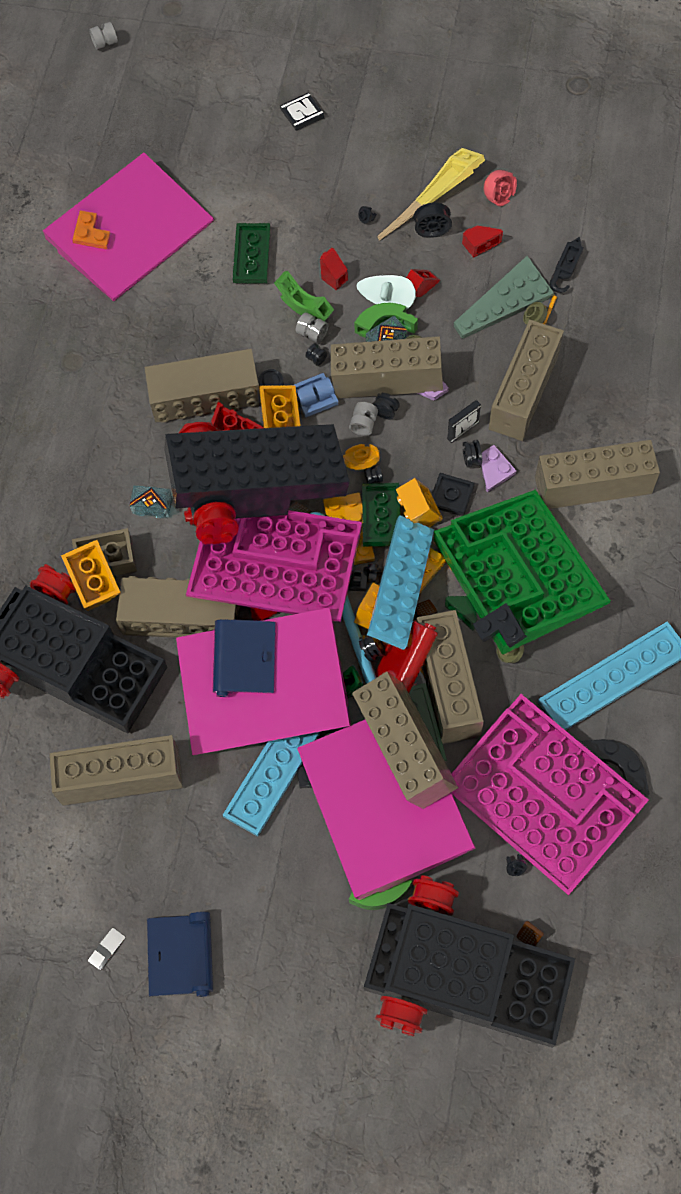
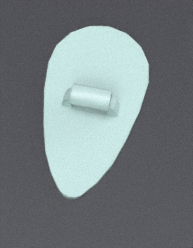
(388, 290)

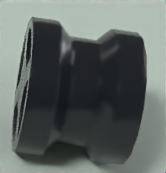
(316, 354)
(373, 474)

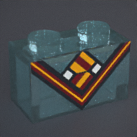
(388, 330)
(151, 501)

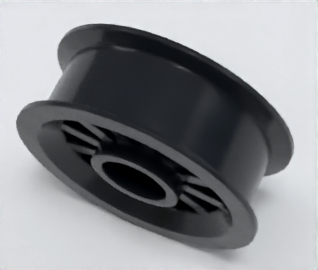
(432, 220)

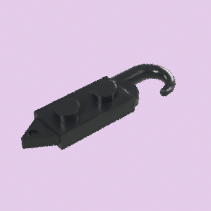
(566, 264)

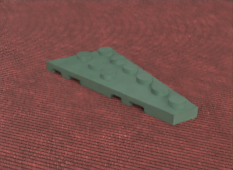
(505, 299)

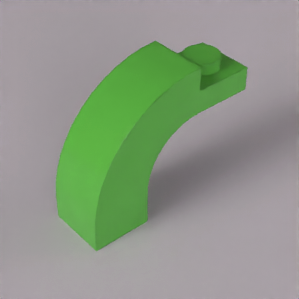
(300, 300)
(381, 312)
(379, 900)

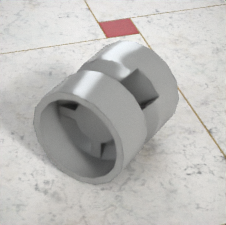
(103, 35)
(311, 327)
(363, 418)

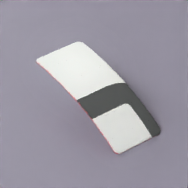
(106, 948)

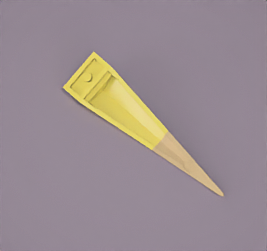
(454, 171)

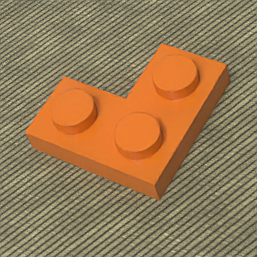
(86, 233)

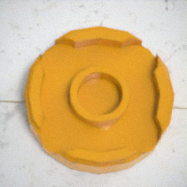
(361, 456)

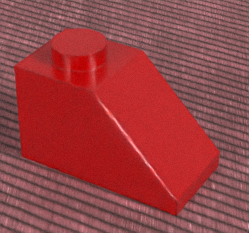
(481, 239)
(422, 280)

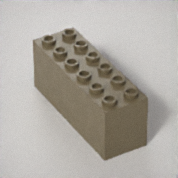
(387, 367)
(525, 380)
(199, 383)
(597, 474)
(163, 609)
(451, 681)
(404, 740)
(115, 770)

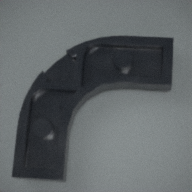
(623, 758)

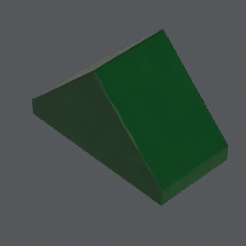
(464, 609)
(352, 681)

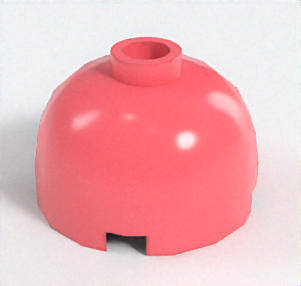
(500, 187)

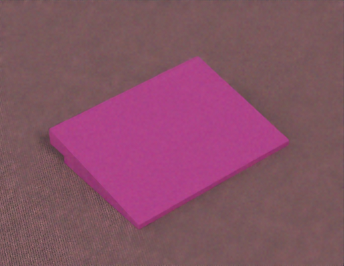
(146, 223)
(280, 564)
(306, 693)
(545, 793)
(369, 819)

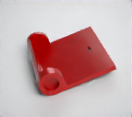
(408, 662)

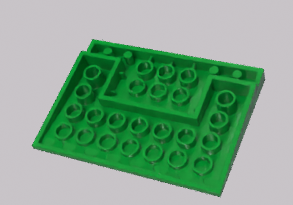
(520, 559)

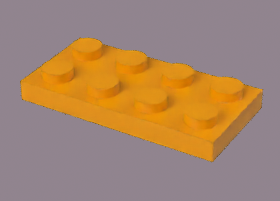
(350, 509)

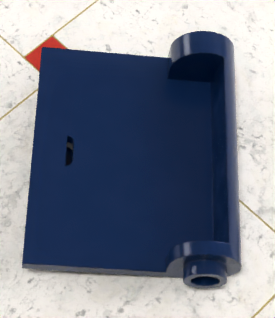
(240, 654)
(180, 955)

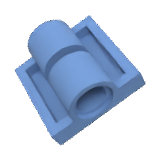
(315, 395)

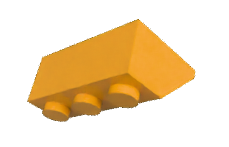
(279, 406)
(91, 575)

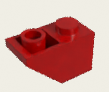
(333, 269)

